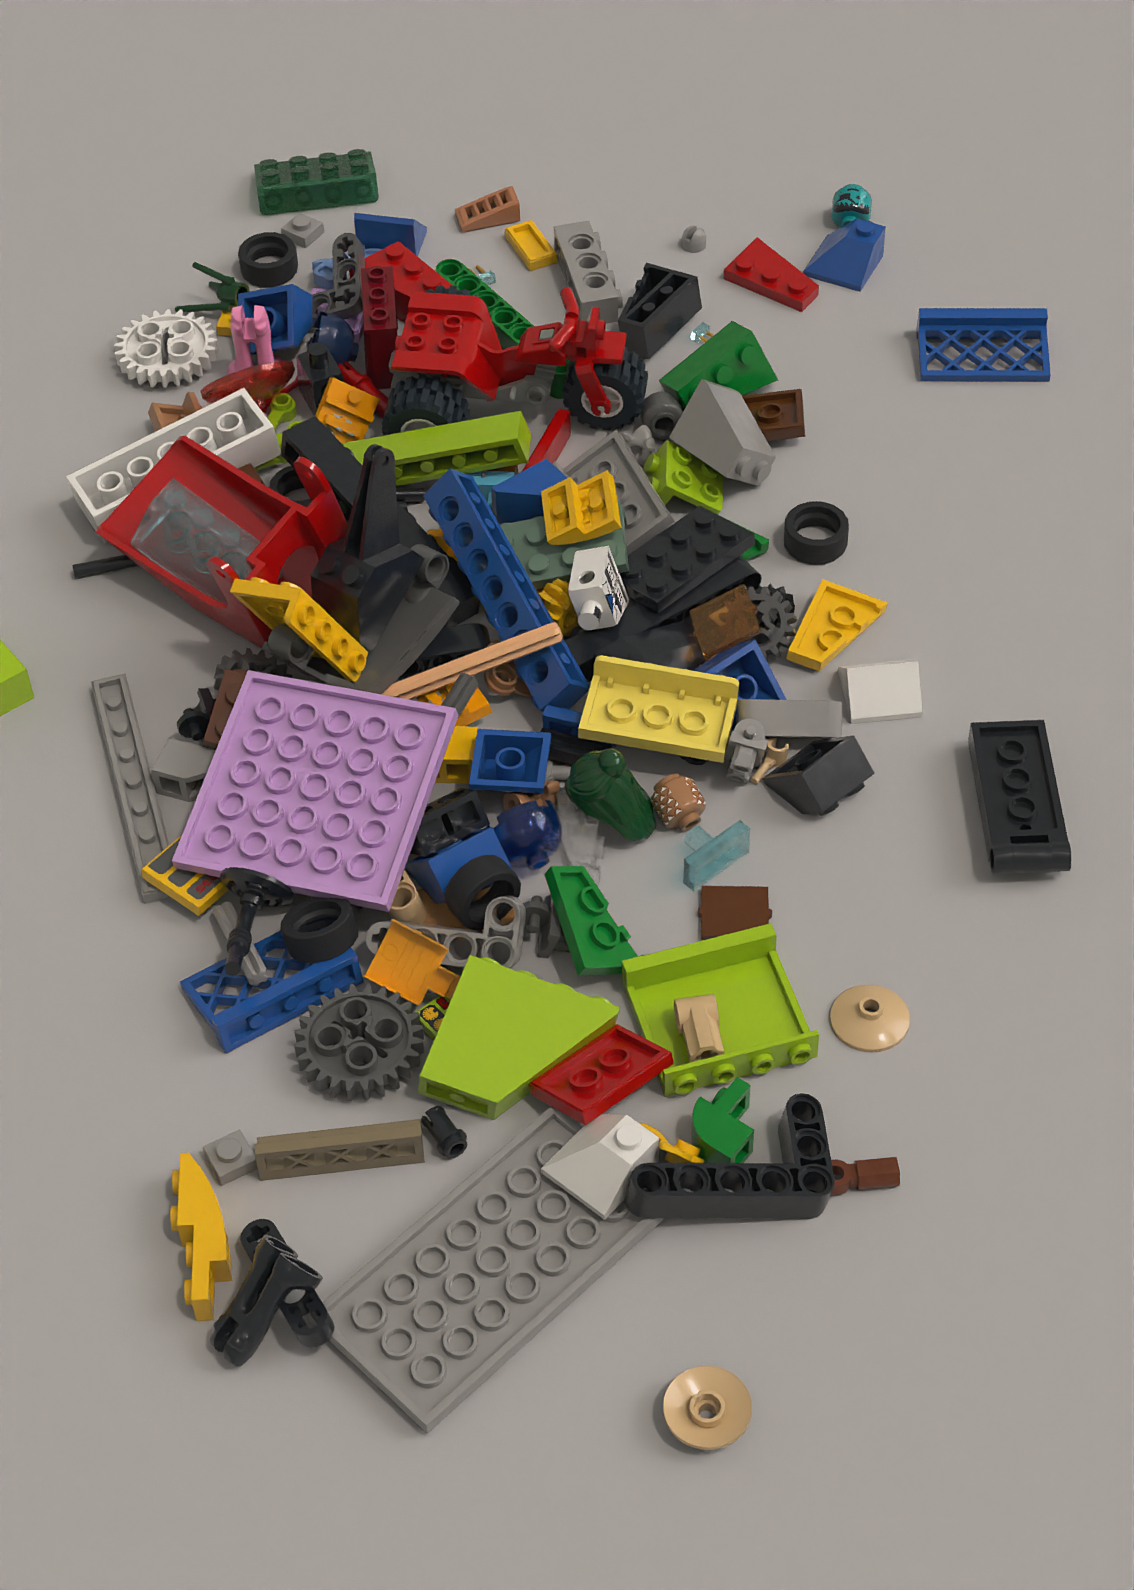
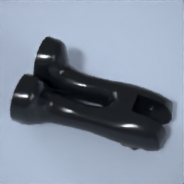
(267, 1284)

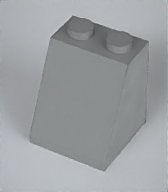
(724, 434)

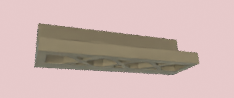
(339, 1150)

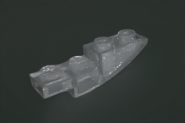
(579, 837)

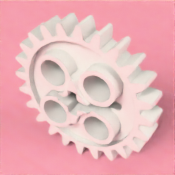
(143, 348)

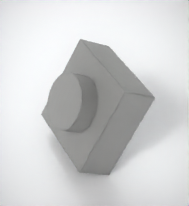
(303, 230)
(230, 1157)

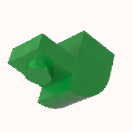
(718, 1127)

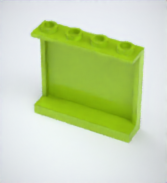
(754, 999)

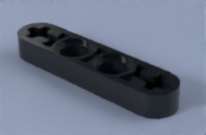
(293, 1311)

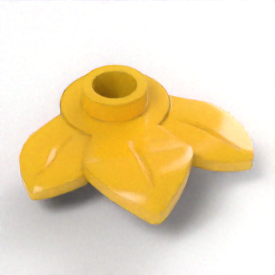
(680, 1153)

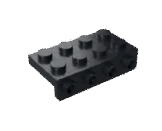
(683, 557)

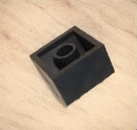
(821, 775)

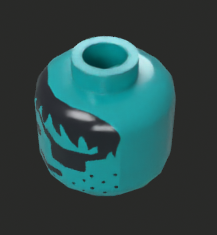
(850, 204)

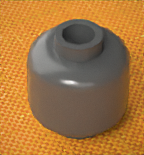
(661, 414)

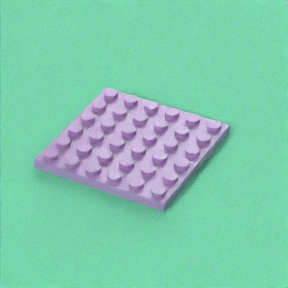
(318, 788)

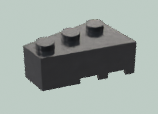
(658, 308)

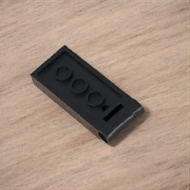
(1018, 797)

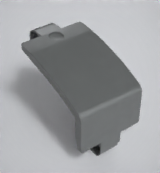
(407, 635)

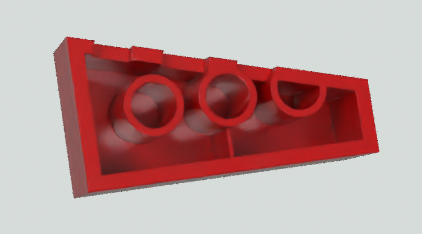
(409, 274)

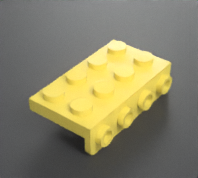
(659, 708)

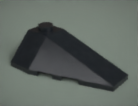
(664, 646)

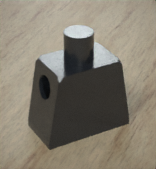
(313, 373)

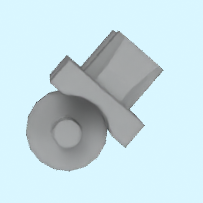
(745, 749)

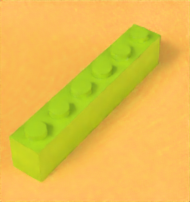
(461, 446)

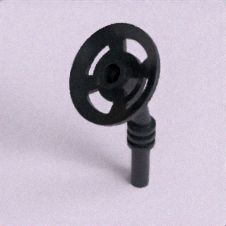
(254, 896)

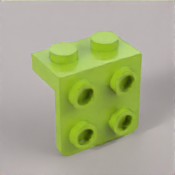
(682, 474)

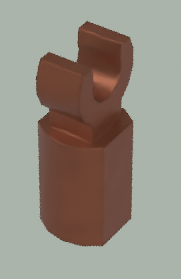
(865, 1174)

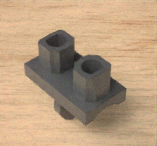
(543, 915)

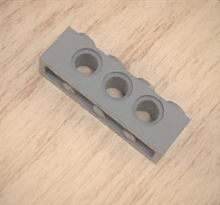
(587, 270)

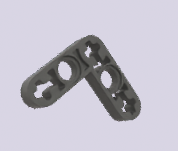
(343, 289)

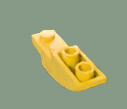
(203, 1235)

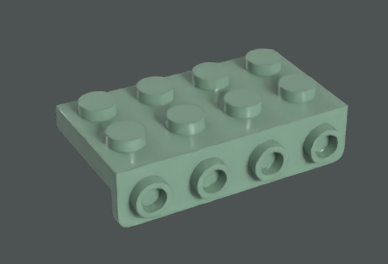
(551, 562)

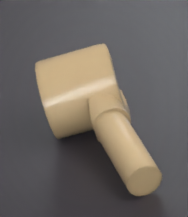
(773, 757)

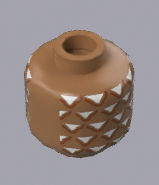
(678, 802)

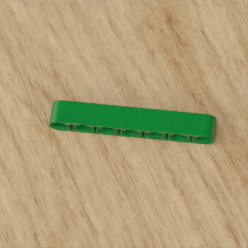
(506, 320)

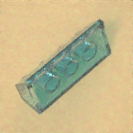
(184, 533)

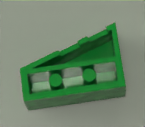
(727, 359)

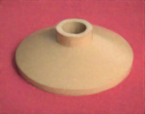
(866, 1029)
(710, 1390)

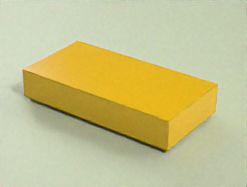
(531, 245)

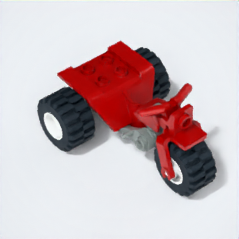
(455, 355)

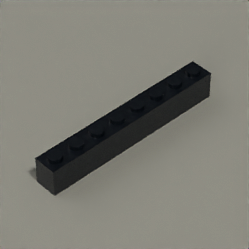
(343, 471)

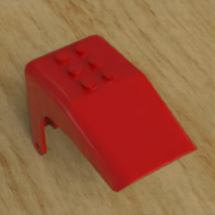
(287, 531)

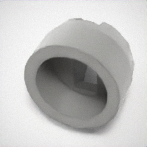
(693, 239)

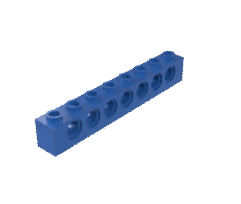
(503, 587)

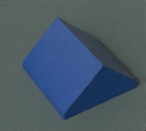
(382, 231)

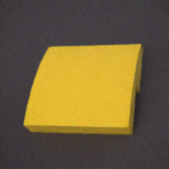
(580, 511)

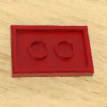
(601, 1074)

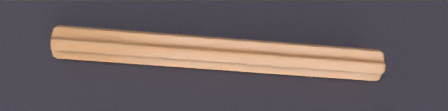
(476, 662)

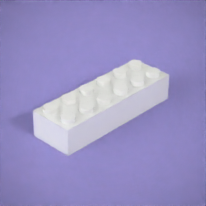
(229, 428)

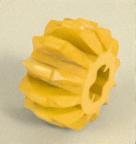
(559, 605)

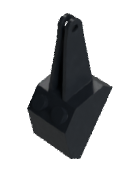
(368, 569)

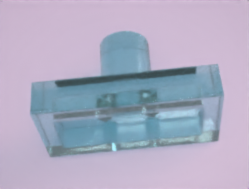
(713, 854)

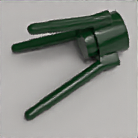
(226, 292)

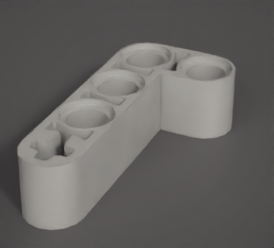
(481, 941)

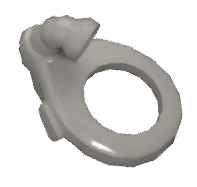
(640, 438)

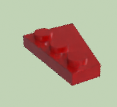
(771, 276)

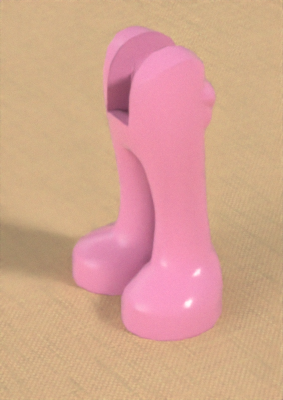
(250, 330)

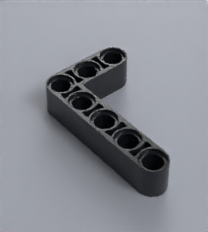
(747, 1180)

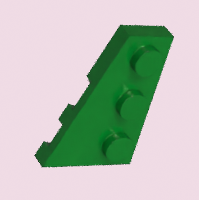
(589, 929)

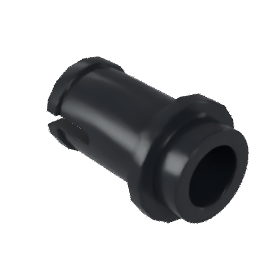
(449, 1139)

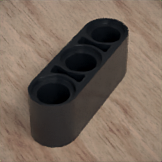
(450, 645)

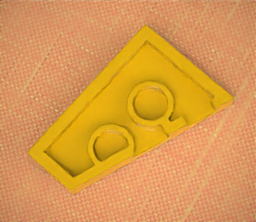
(832, 623)

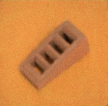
(489, 211)

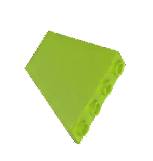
(505, 1034)

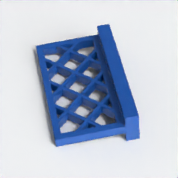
(982, 326)
(275, 1005)

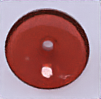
(259, 381)

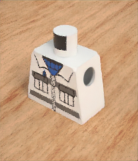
(597, 600)

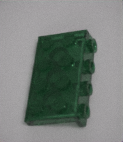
(316, 182)

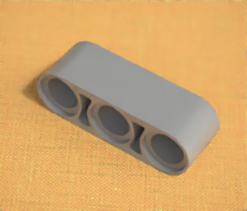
(794, 717)

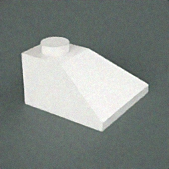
(600, 1161)

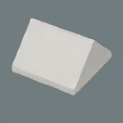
(881, 691)

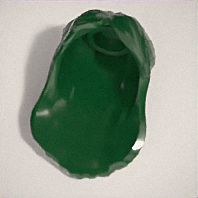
(610, 793)

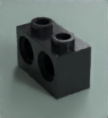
(449, 820)

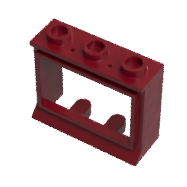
(379, 323)

